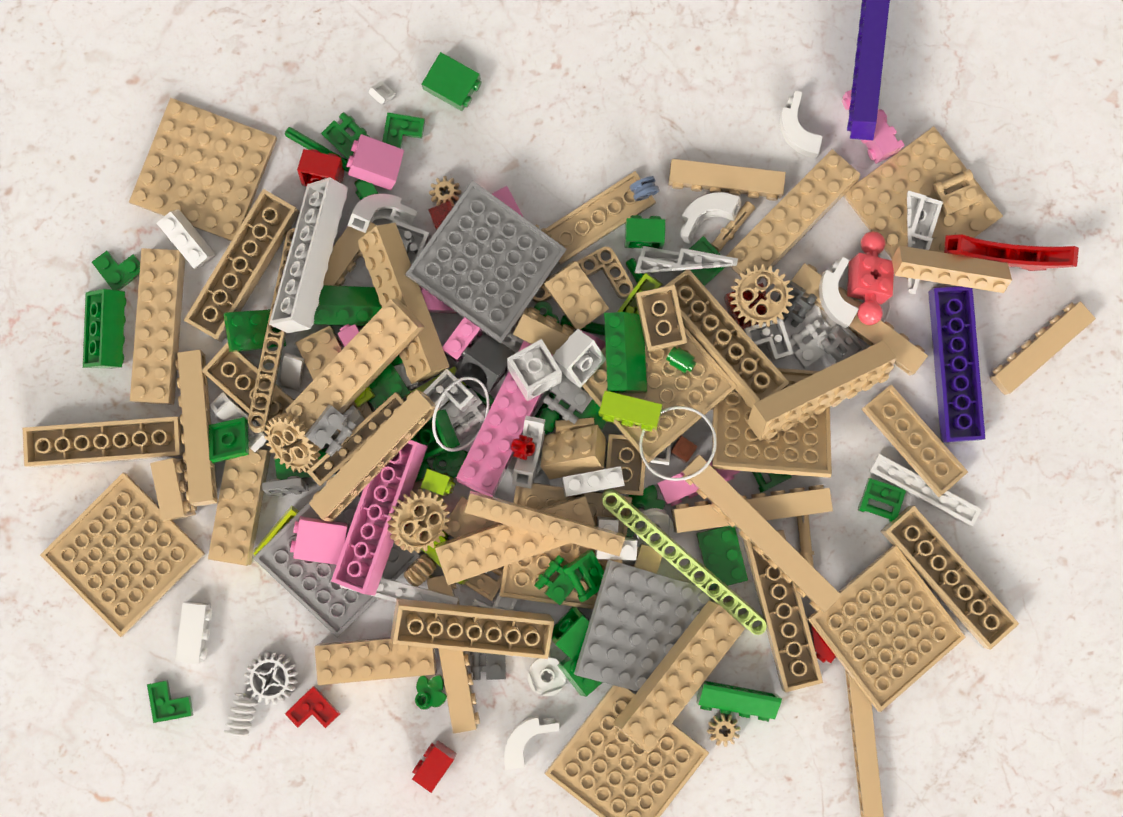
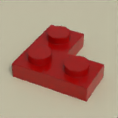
(312, 704)

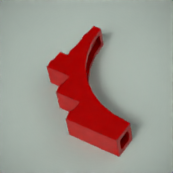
(1025, 257)

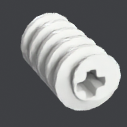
(242, 715)

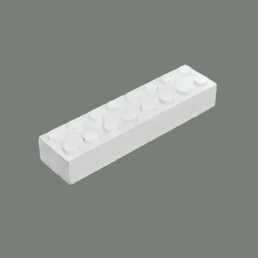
(309, 256)

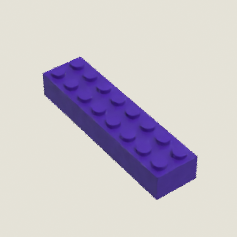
(868, 69)
(956, 364)

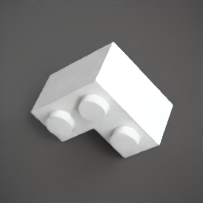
(413, 239)
(774, 337)
(457, 394)
(629, 547)

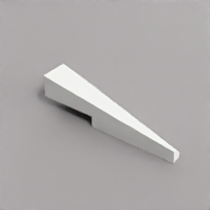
(921, 222)
(663, 260)

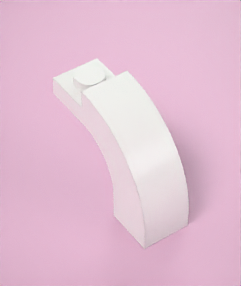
(792, 132)
(378, 207)
(705, 207)
(830, 298)
(228, 410)
(525, 470)
(516, 741)

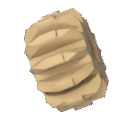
(443, 186)
(419, 570)
(730, 725)

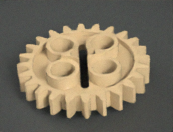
(749, 283)
(284, 431)
(405, 514)

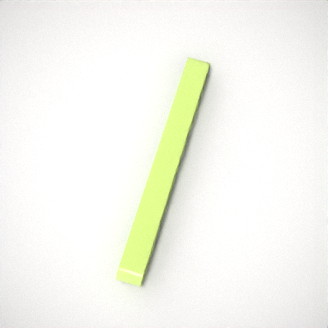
(688, 570)

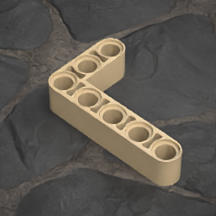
(606, 266)

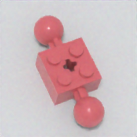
(870, 278)

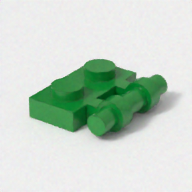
(340, 138)
(561, 586)

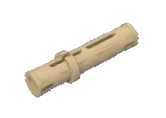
(720, 241)
(805, 539)

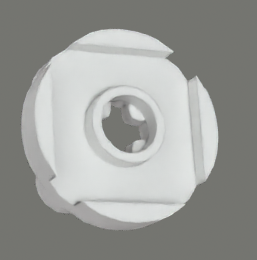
(658, 517)
(541, 685)

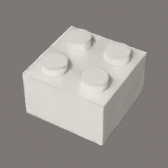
(579, 358)

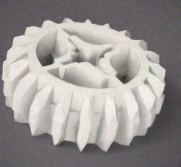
(262, 674)

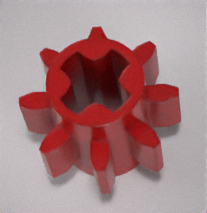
(523, 447)

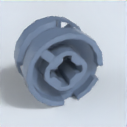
(644, 188)

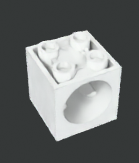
(534, 370)

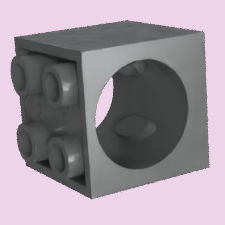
(484, 361)

